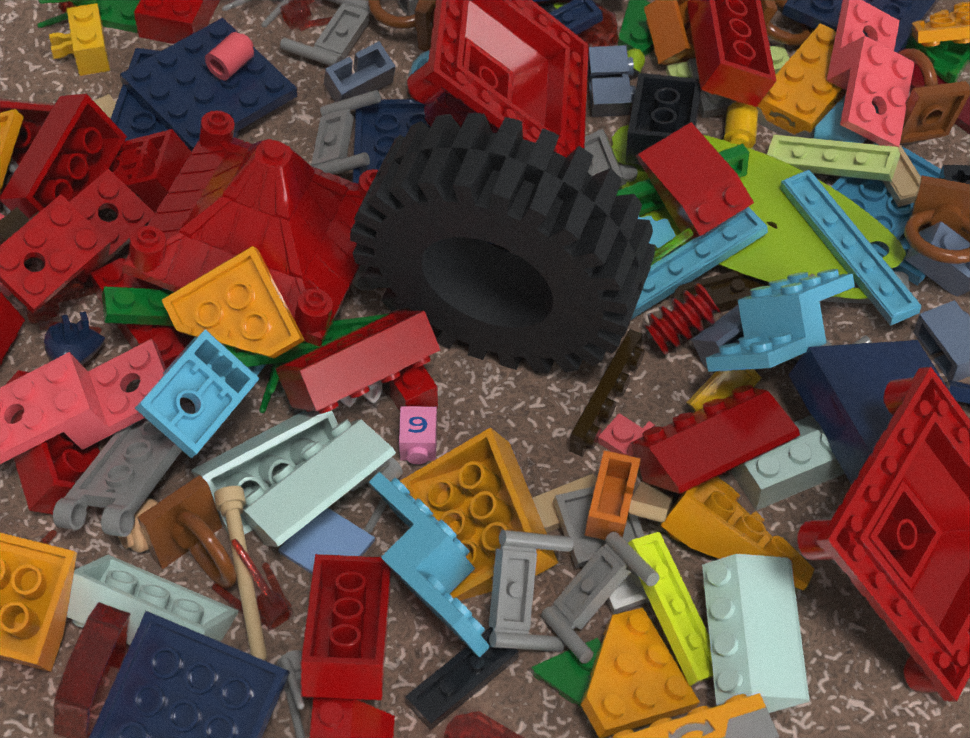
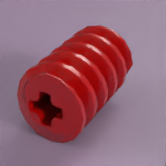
(682, 318)

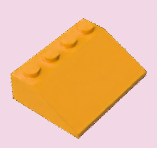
(479, 495)
(33, 600)

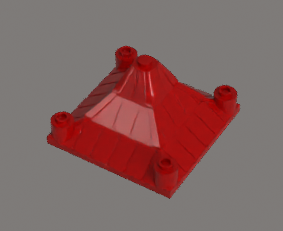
(504, 64)
(258, 197)
(909, 532)

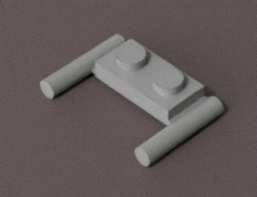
(338, 35)
(335, 134)
(515, 587)
(592, 589)

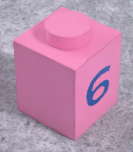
(418, 434)

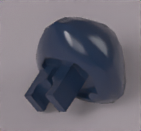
(72, 338)

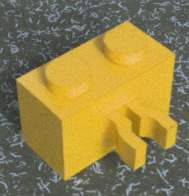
(84, 40)

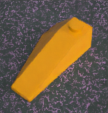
(717, 525)

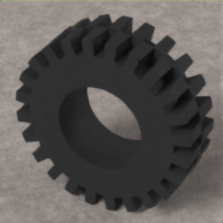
(463, 186)

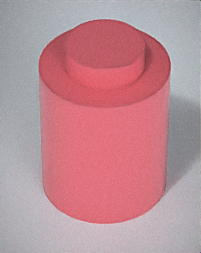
(229, 55)

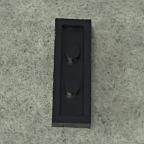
(458, 682)

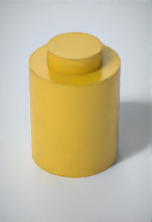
(741, 124)

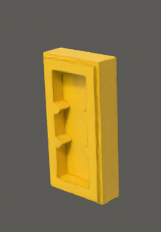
(721, 386)

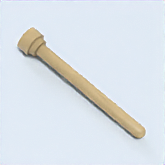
(230, 502)

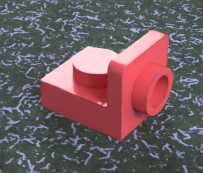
(620, 434)

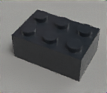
(659, 109)

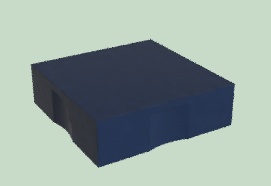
(846, 392)

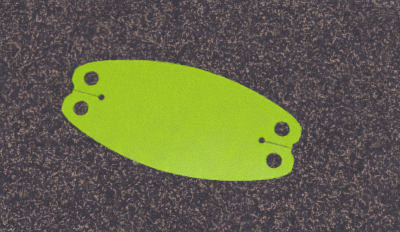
(794, 244)

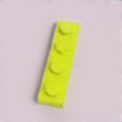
(676, 610)

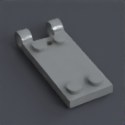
(119, 478)

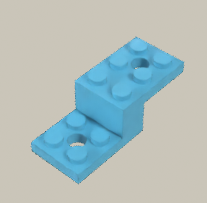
(780, 321)
(211, 380)
(430, 561)

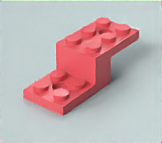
(870, 73)
(75, 400)

